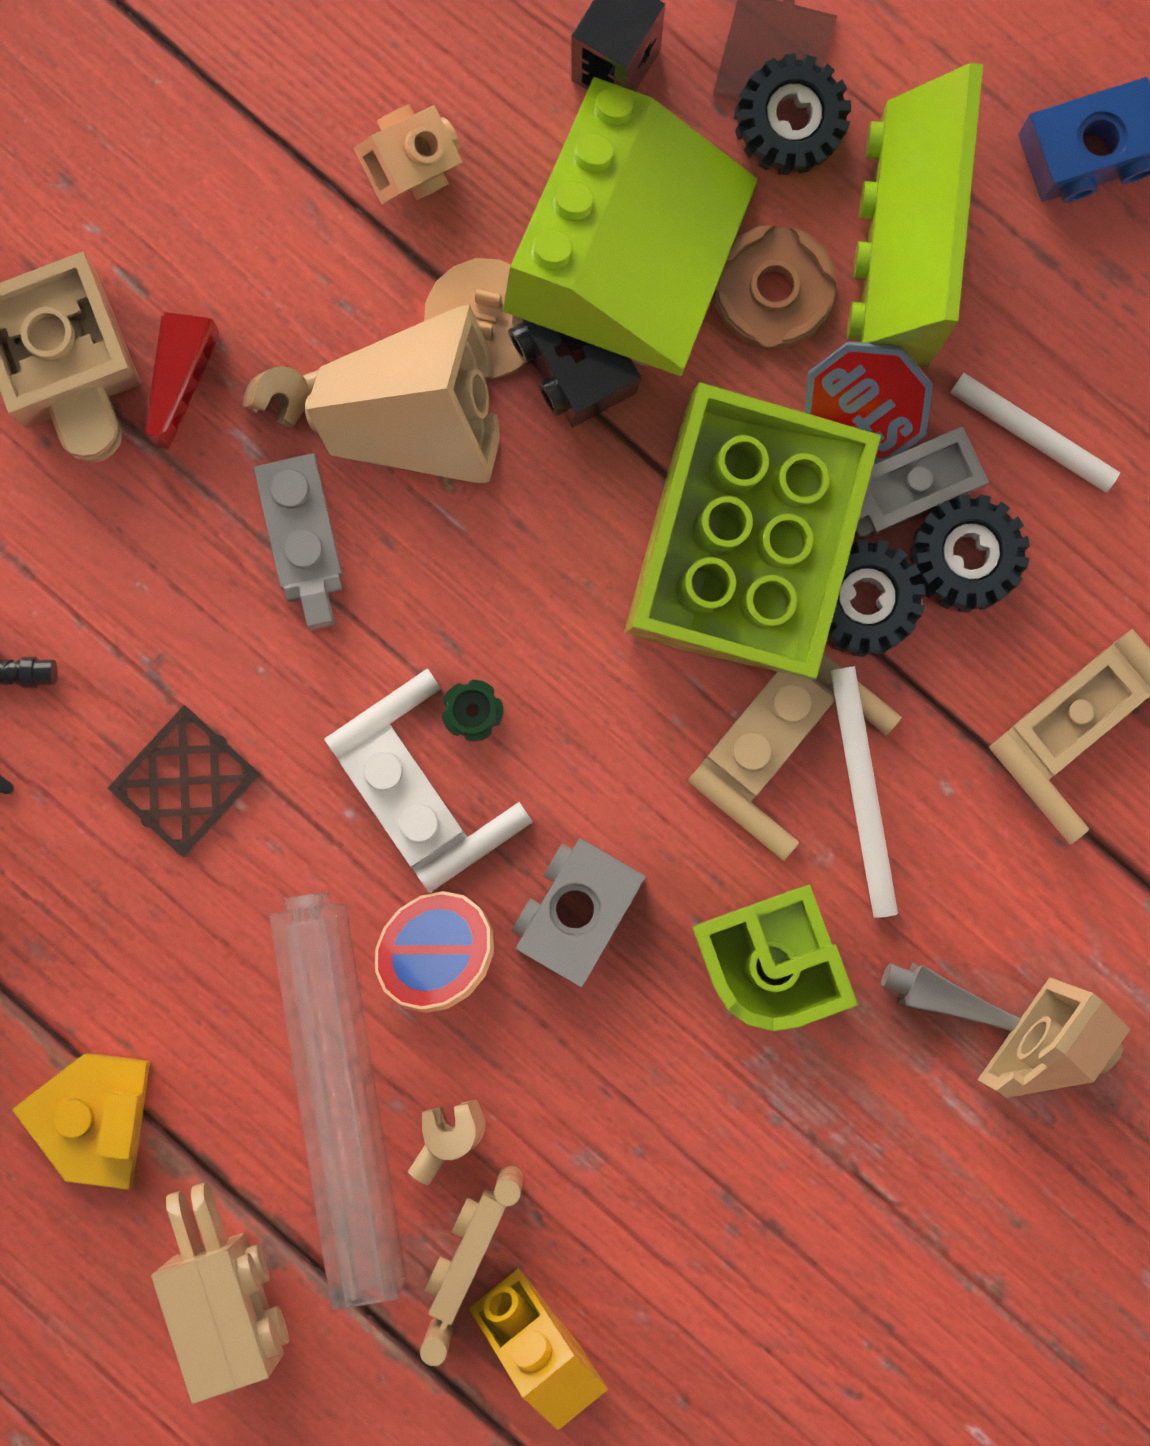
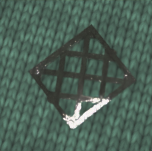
(217, 745)

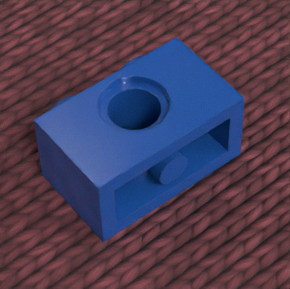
(1057, 150)

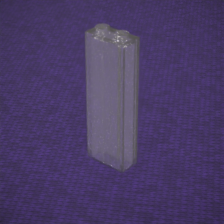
(338, 1101)

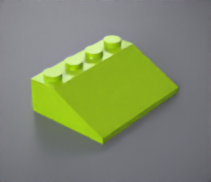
(917, 215)
(630, 231)
(752, 533)

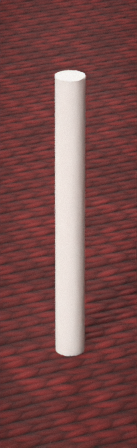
(864, 792)

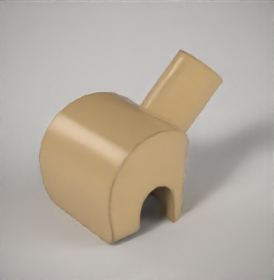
(285, 386)
(446, 1141)

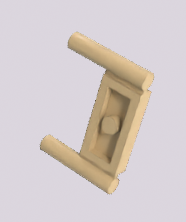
(1071, 723)
(764, 741)
(452, 1278)

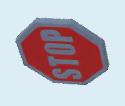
(873, 391)

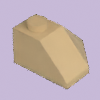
(1058, 1043)

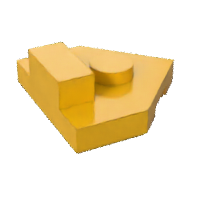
(90, 1119)

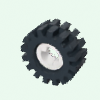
(775, 140)
(994, 533)
(897, 605)

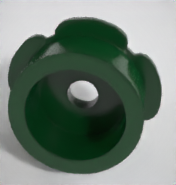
(473, 693)

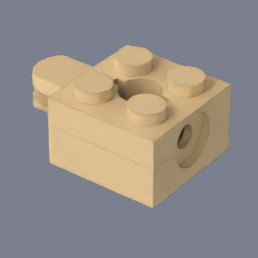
(64, 355)
(217, 1302)

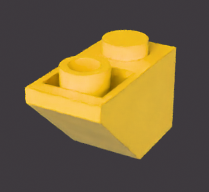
(537, 1350)

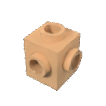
(409, 153)

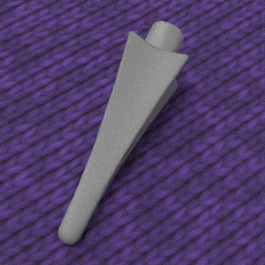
(931, 992)

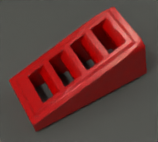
(180, 360)

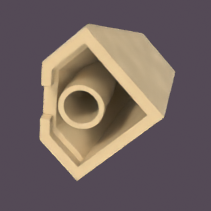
(413, 401)

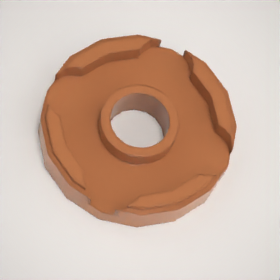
(782, 322)

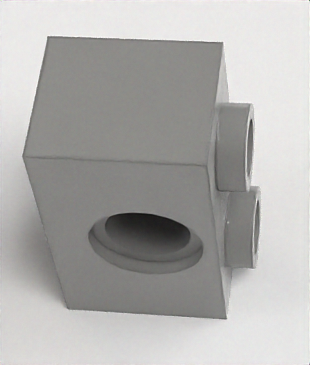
(576, 950)

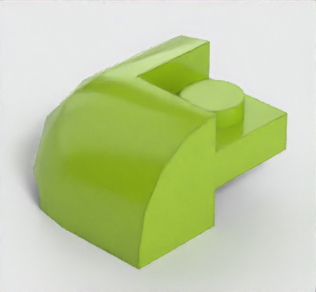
(775, 962)

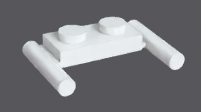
(404, 796)

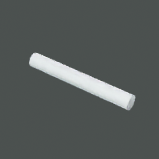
(1035, 432)

